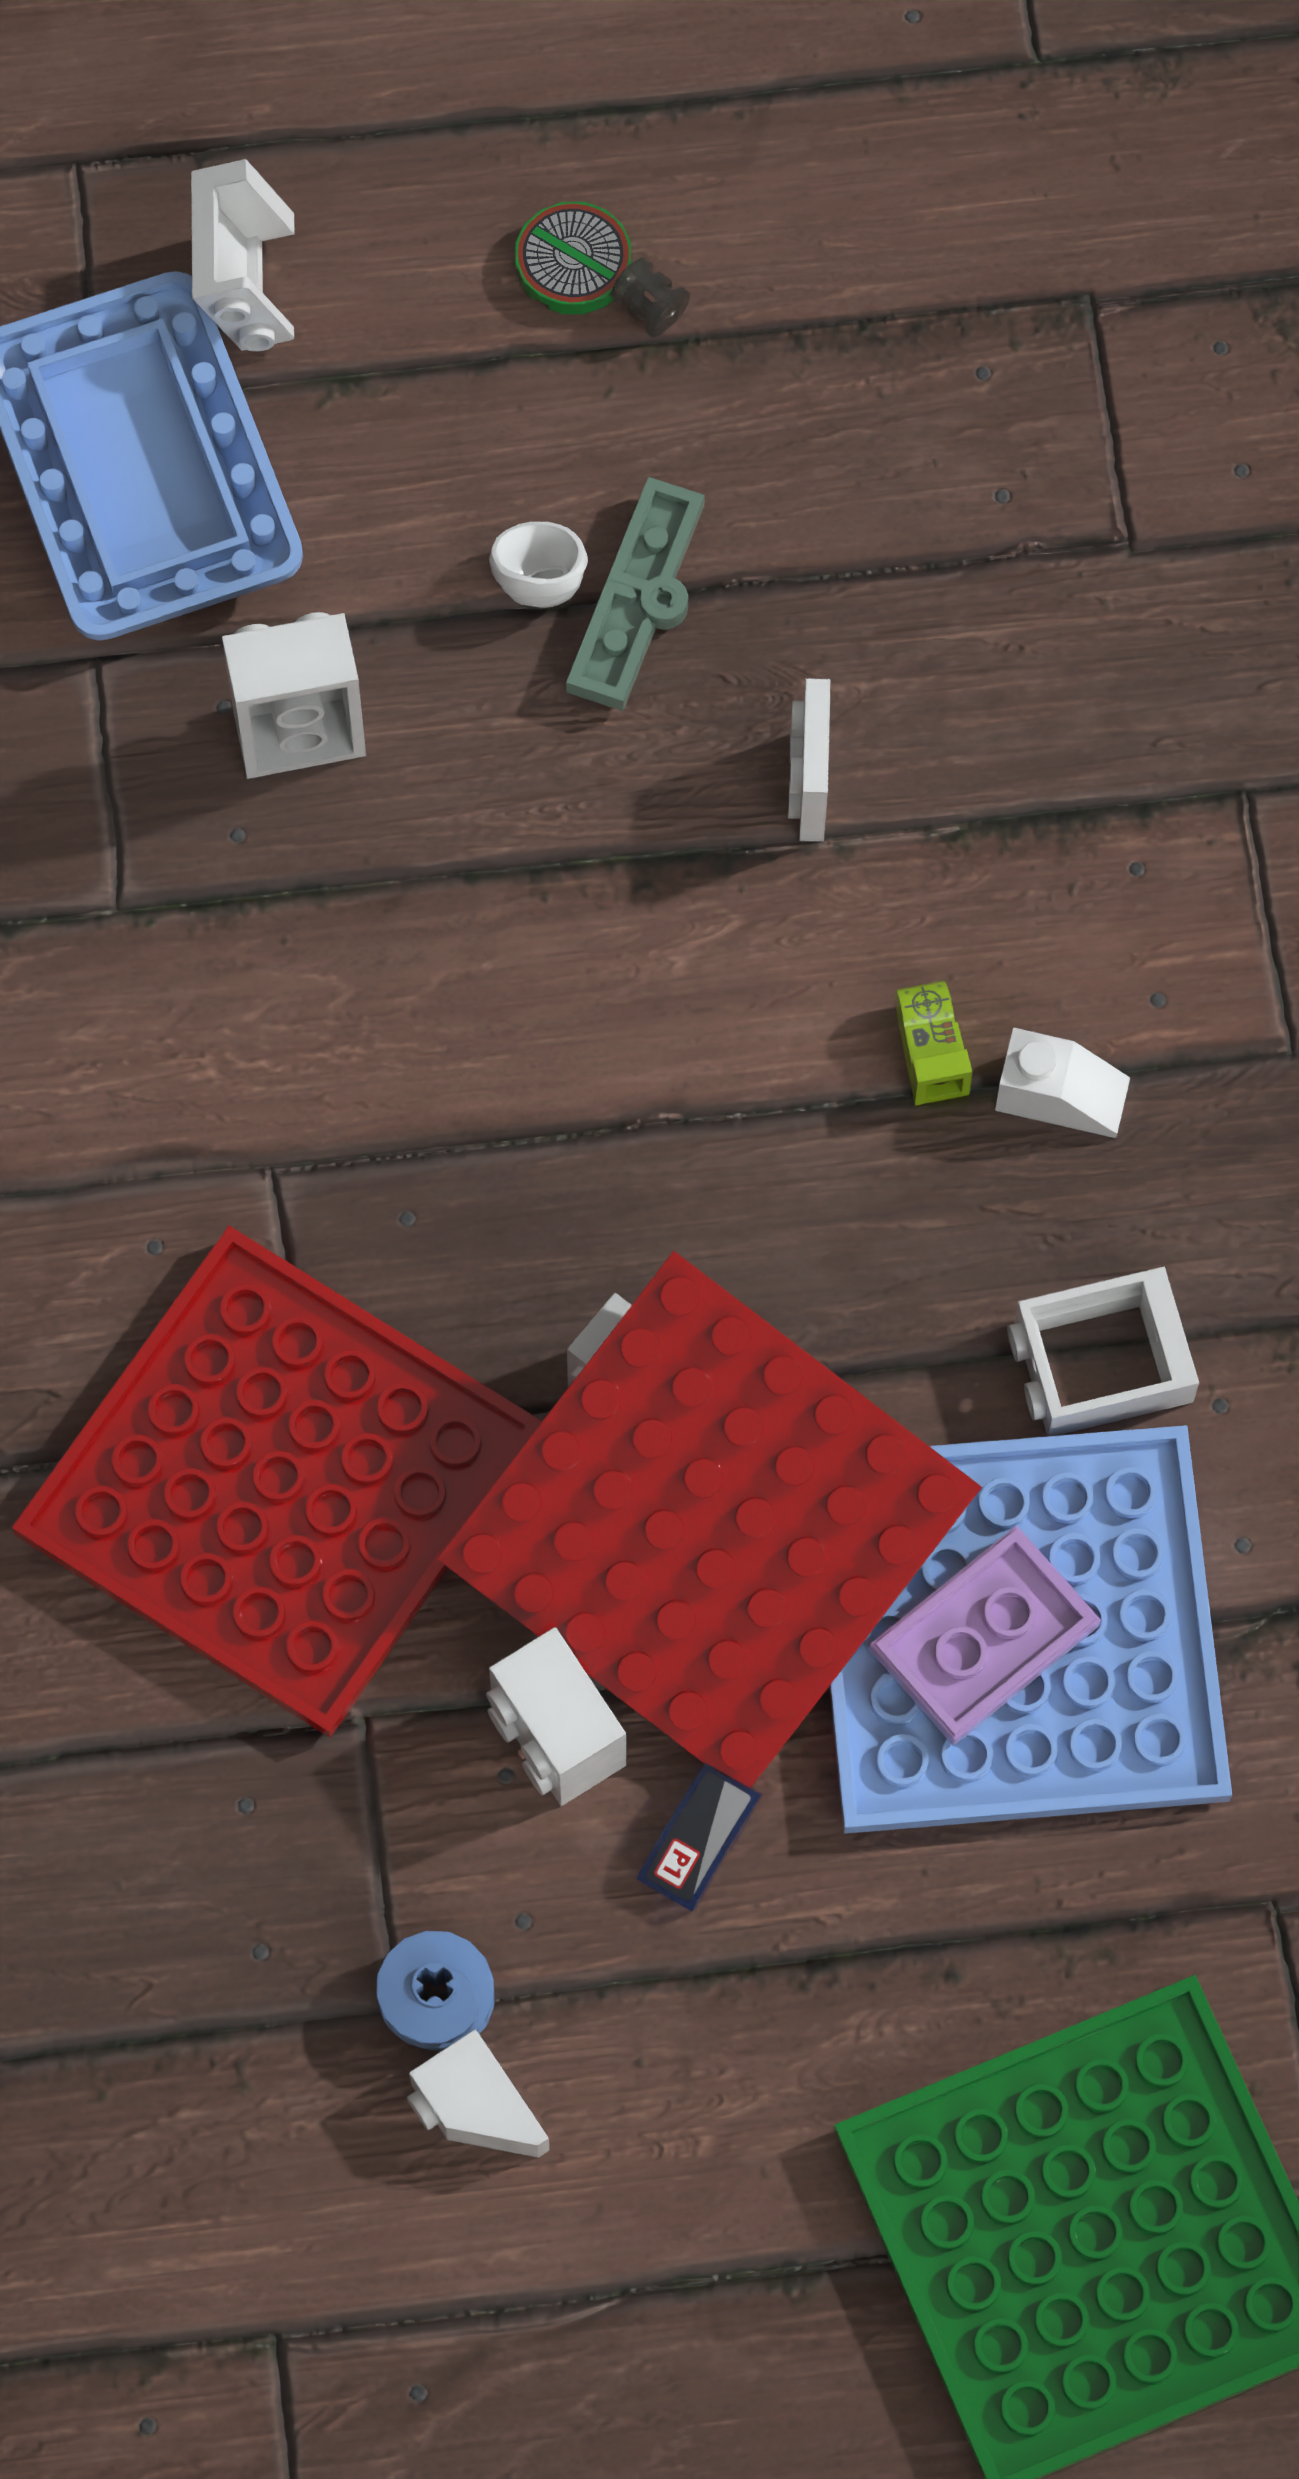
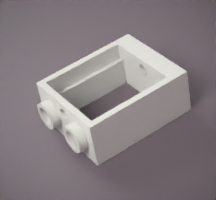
(1154, 1297)

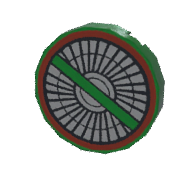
(571, 256)

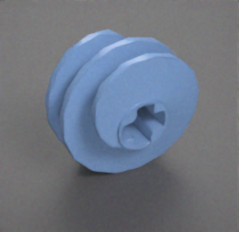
(435, 1959)

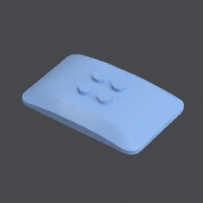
(140, 458)

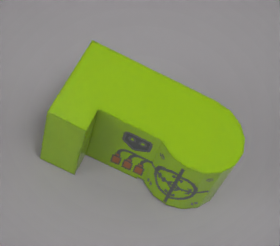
(932, 1043)

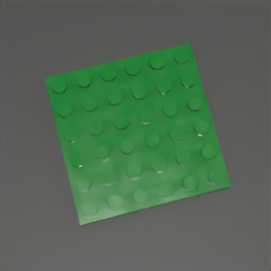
(1088, 2232)

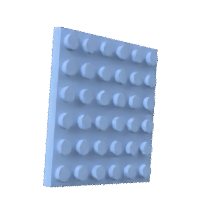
(1113, 1721)

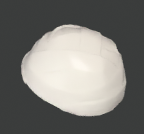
(538, 563)

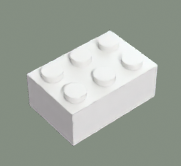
(295, 694)

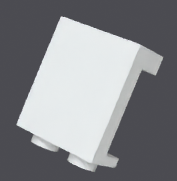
(229, 221)

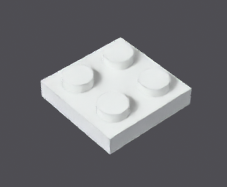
(810, 760)

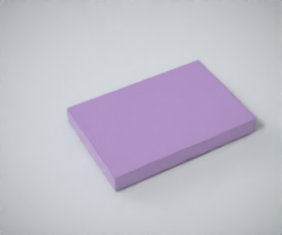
(984, 1635)

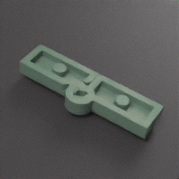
(637, 595)

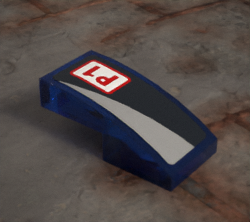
(699, 1837)

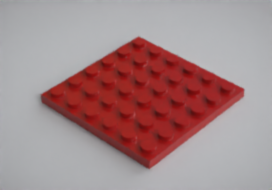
(276, 1480)
(710, 1521)

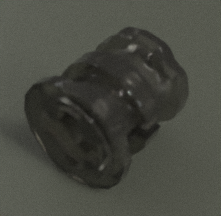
(668, 303)

